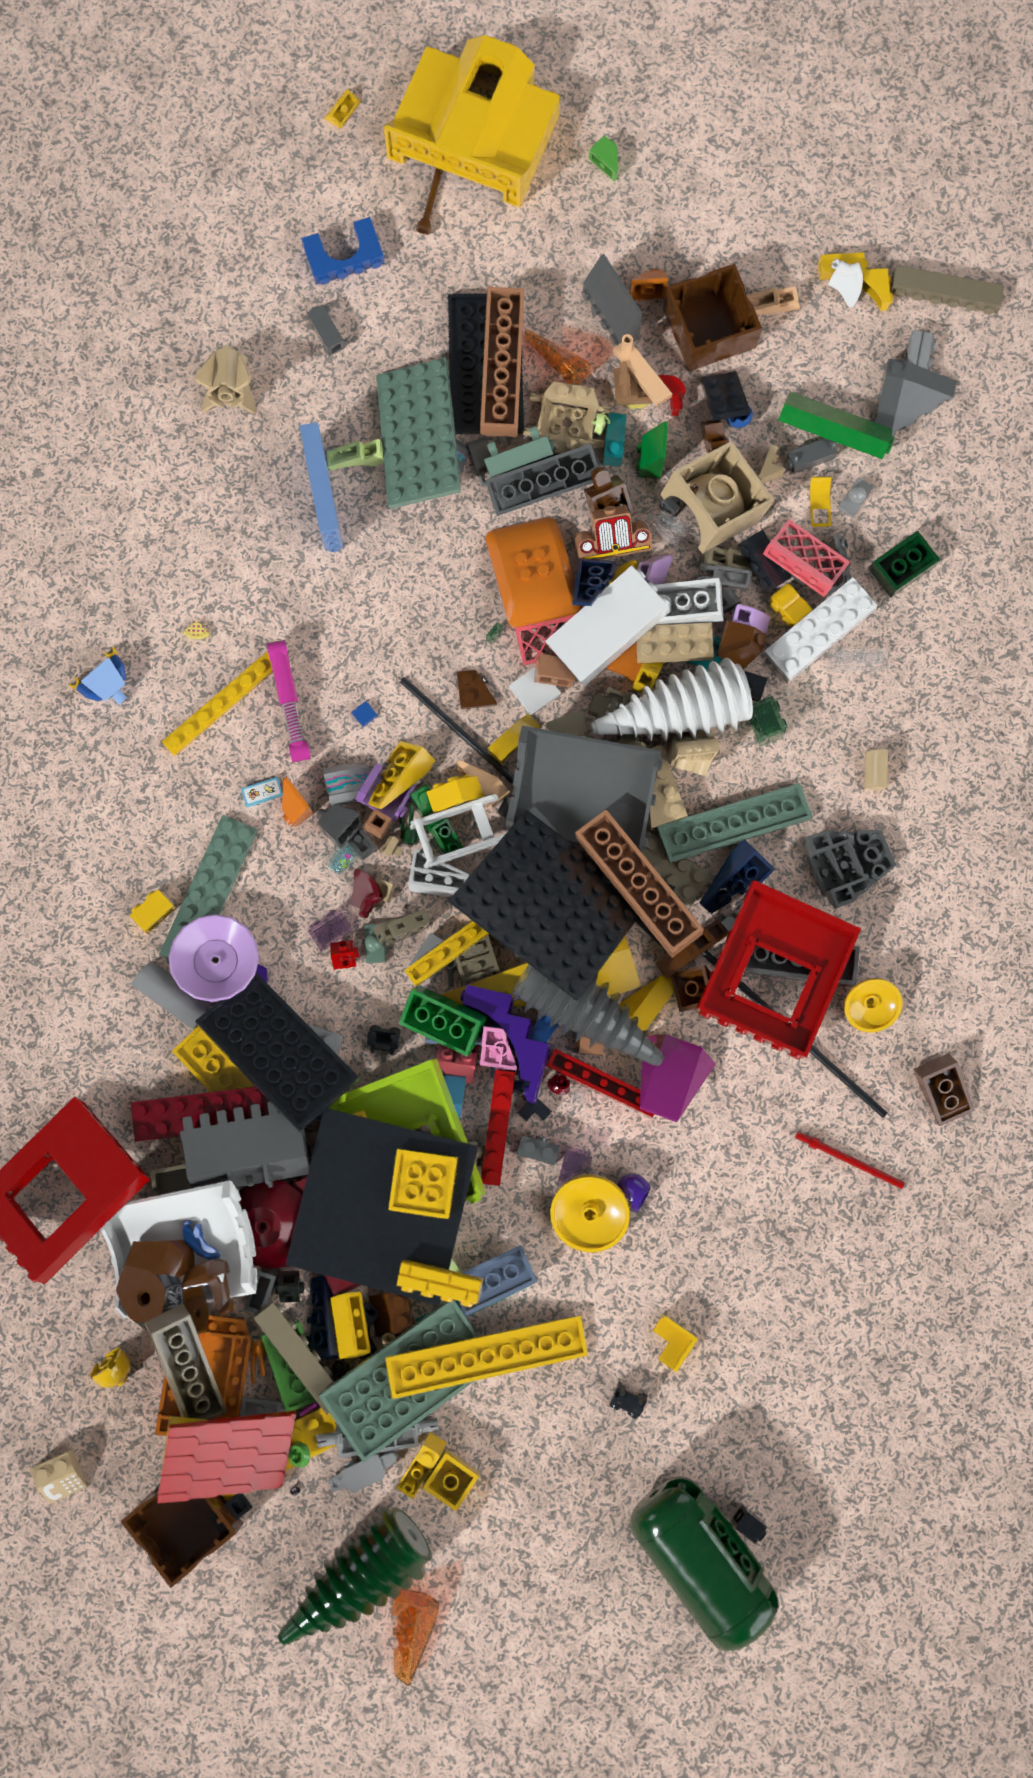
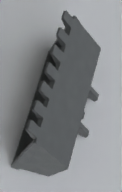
(244, 1149)

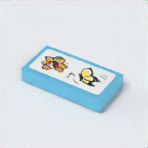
(262, 792)

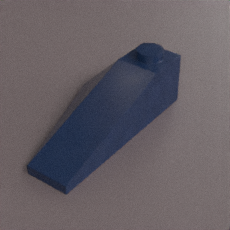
(591, 580)
(735, 875)
(322, 1330)

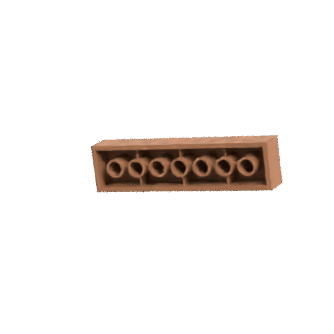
(502, 362)
(639, 883)

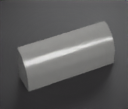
(164, 990)

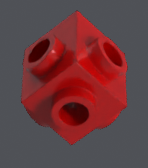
(344, 954)

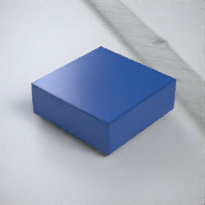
(364, 714)

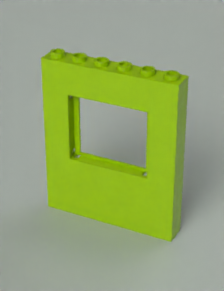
(411, 1101)

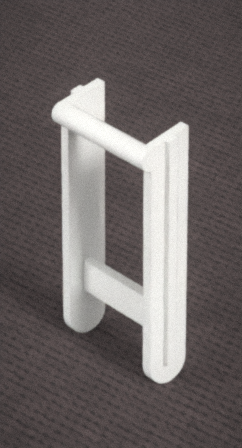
(482, 823)

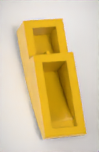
(508, 741)

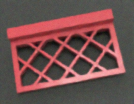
(799, 566)
(538, 625)

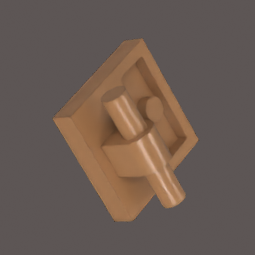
(627, 389)

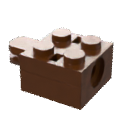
(607, 491)

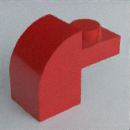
(678, 392)

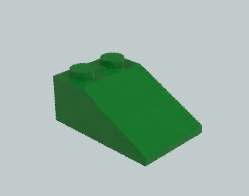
(652, 452)

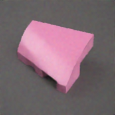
(496, 1049)

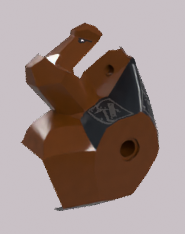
(164, 1276)

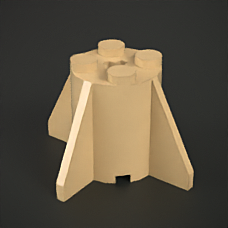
(227, 380)

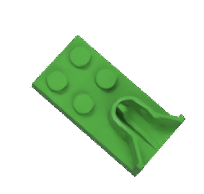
(291, 1389)

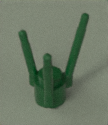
(409, 836)

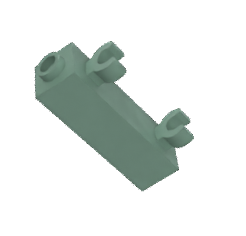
(520, 456)

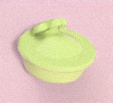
(599, 423)

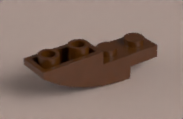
(711, 936)

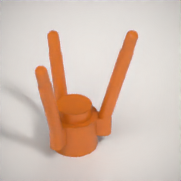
(258, 1351)

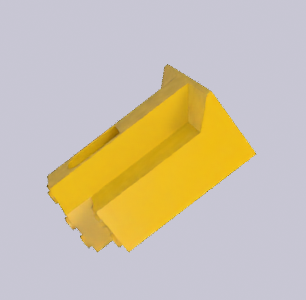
(471, 135)

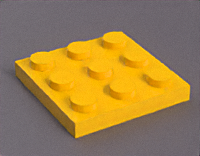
(423, 1183)

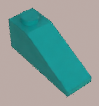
(615, 439)

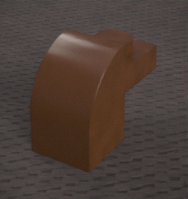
(713, 434)

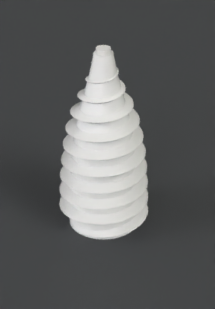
(684, 705)

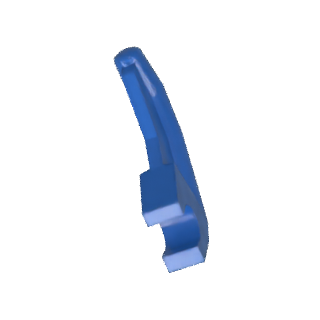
(196, 1242)

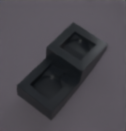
(238, 1507)

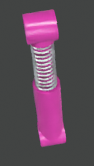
(287, 699)

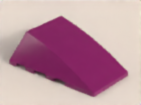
(675, 1082)

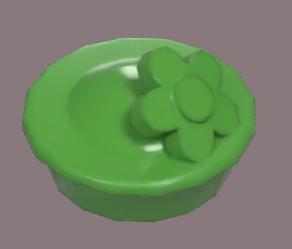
(299, 1454)

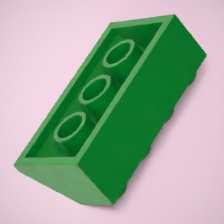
(443, 1020)

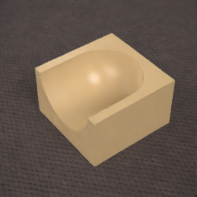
(727, 497)

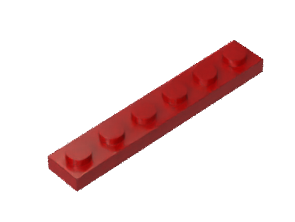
(497, 1127)

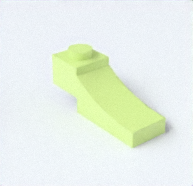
(356, 455)

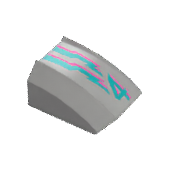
(345, 782)

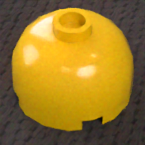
(112, 1370)

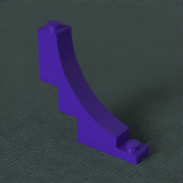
(530, 1053)

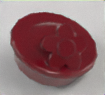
(559, 1084)

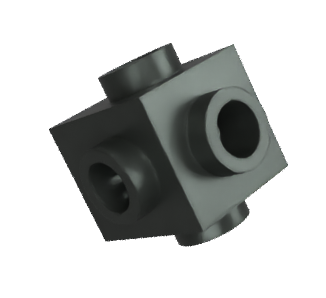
(289, 1286)

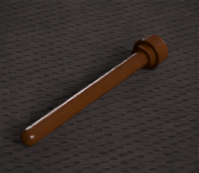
(424, 225)

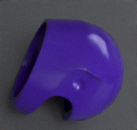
(635, 1188)

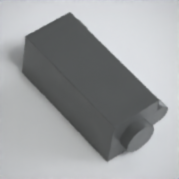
(326, 329)
(811, 455)

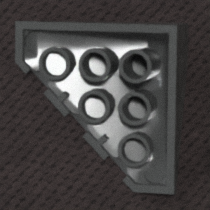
(909, 393)

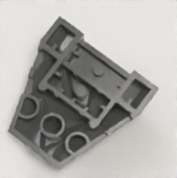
(848, 863)

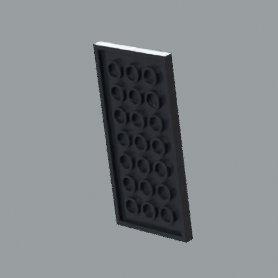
(466, 361)
(278, 1052)

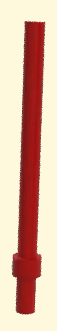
(814, 1143)

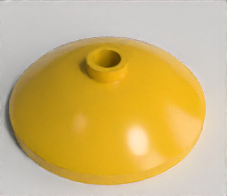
(879, 1012)

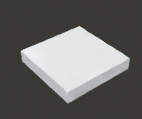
(532, 694)

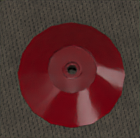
(279, 1210)

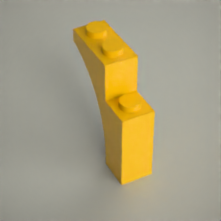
(875, 281)

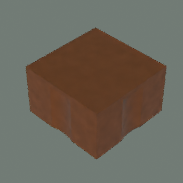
(711, 317)
(179, 1532)

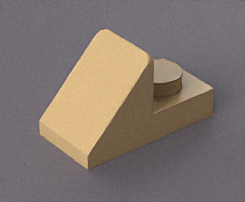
(770, 470)

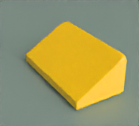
(342, 109)

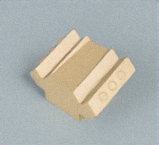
(692, 754)

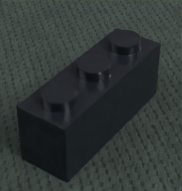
(767, 571)

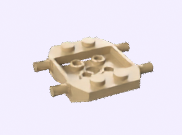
(551, 416)

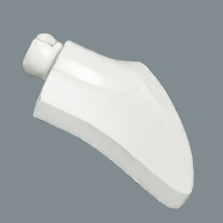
(847, 280)

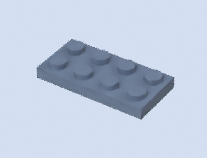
(501, 1278)

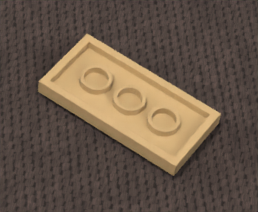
(676, 643)

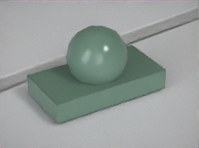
(373, 949)

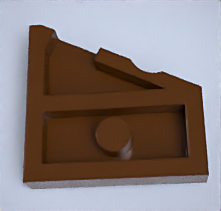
(473, 691)

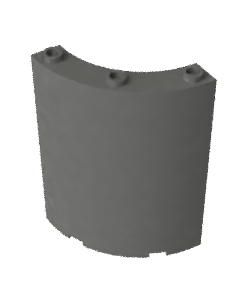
(576, 778)

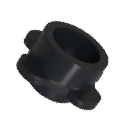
(339, 1368)

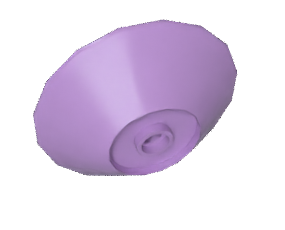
(209, 939)

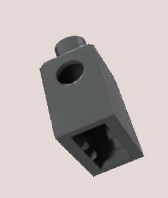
(339, 824)

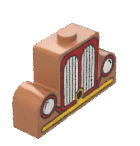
(613, 535)

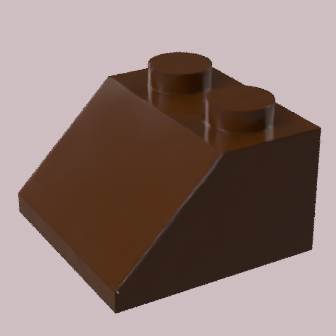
(394, 1313)

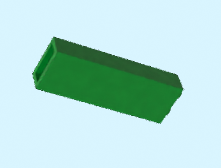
(836, 425)

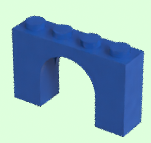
(327, 269)

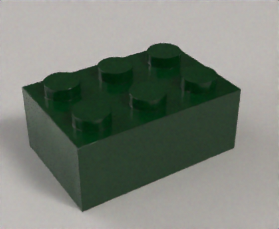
(904, 564)

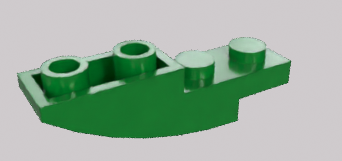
(440, 830)

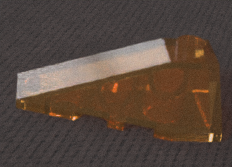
(564, 362)
(415, 1622)

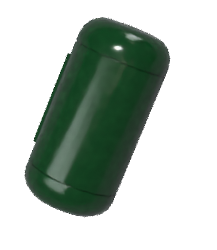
(705, 1563)

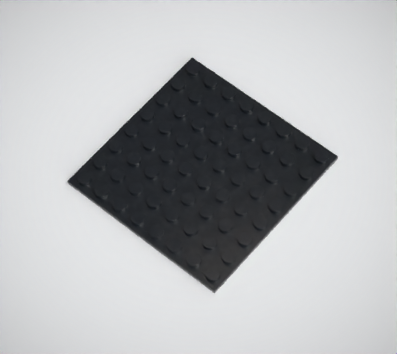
(547, 904)
(345, 1204)

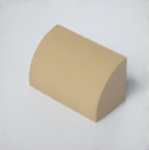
(876, 770)

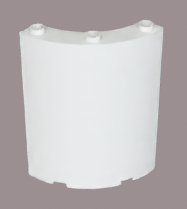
(163, 1219)

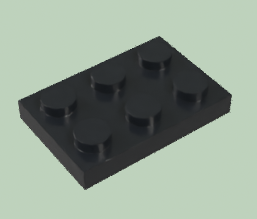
(724, 396)

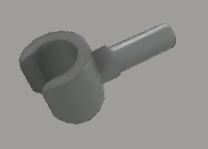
(450, 973)

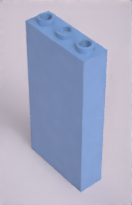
(321, 487)

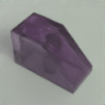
(573, 1164)

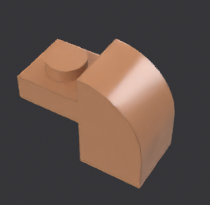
(378, 824)

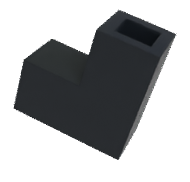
(757, 685)
(538, 1108)

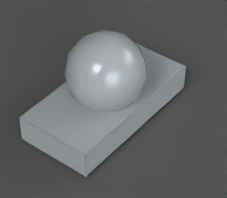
(855, 497)

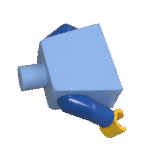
(104, 680)

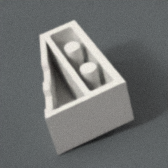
(436, 880)

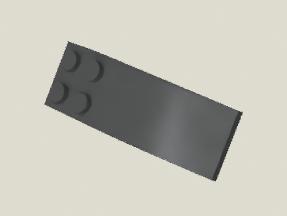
(542, 479)

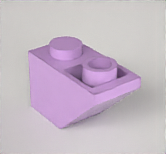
(656, 568)
(751, 617)

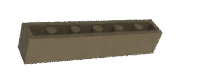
(946, 289)
(294, 1349)

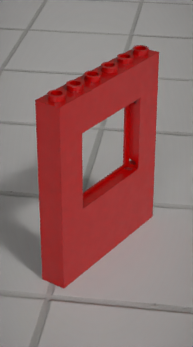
(795, 933)
(92, 1163)

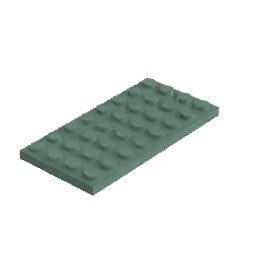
(418, 433)
(363, 1398)

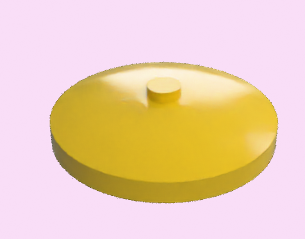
(590, 1213)

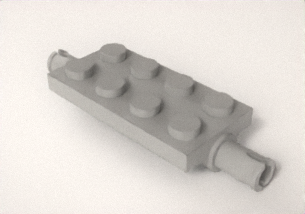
(406, 1440)

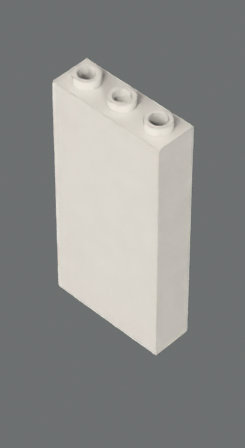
(609, 626)

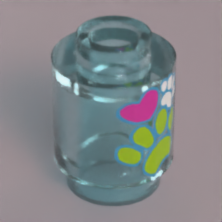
(341, 859)

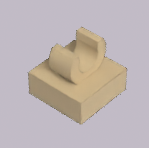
(390, 846)

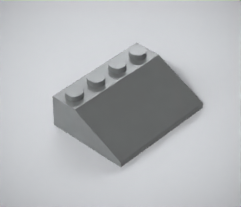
(611, 302)

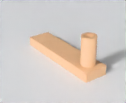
(641, 371)

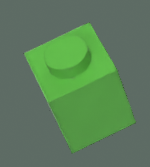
(605, 156)

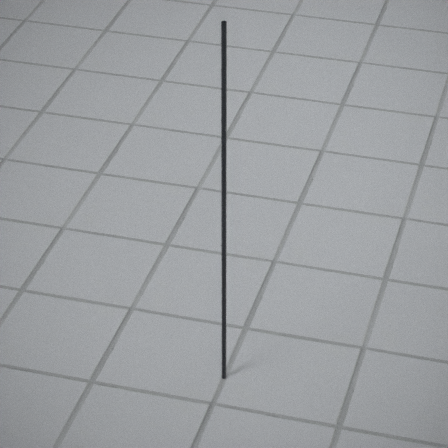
(707, 955)

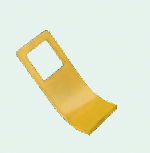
(820, 498)

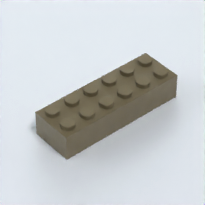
(185, 1364)

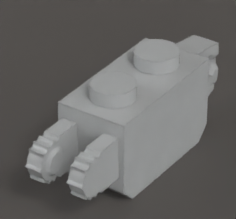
(358, 1475)

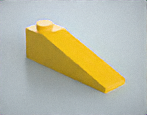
(406, 767)
(649, 1000)

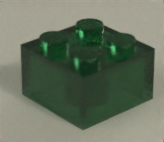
(767, 722)

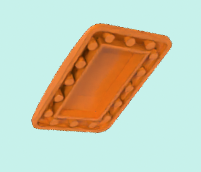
(532, 572)

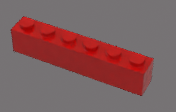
(596, 1080)

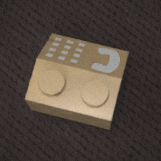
(58, 1476)

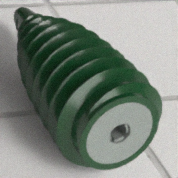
(362, 1576)

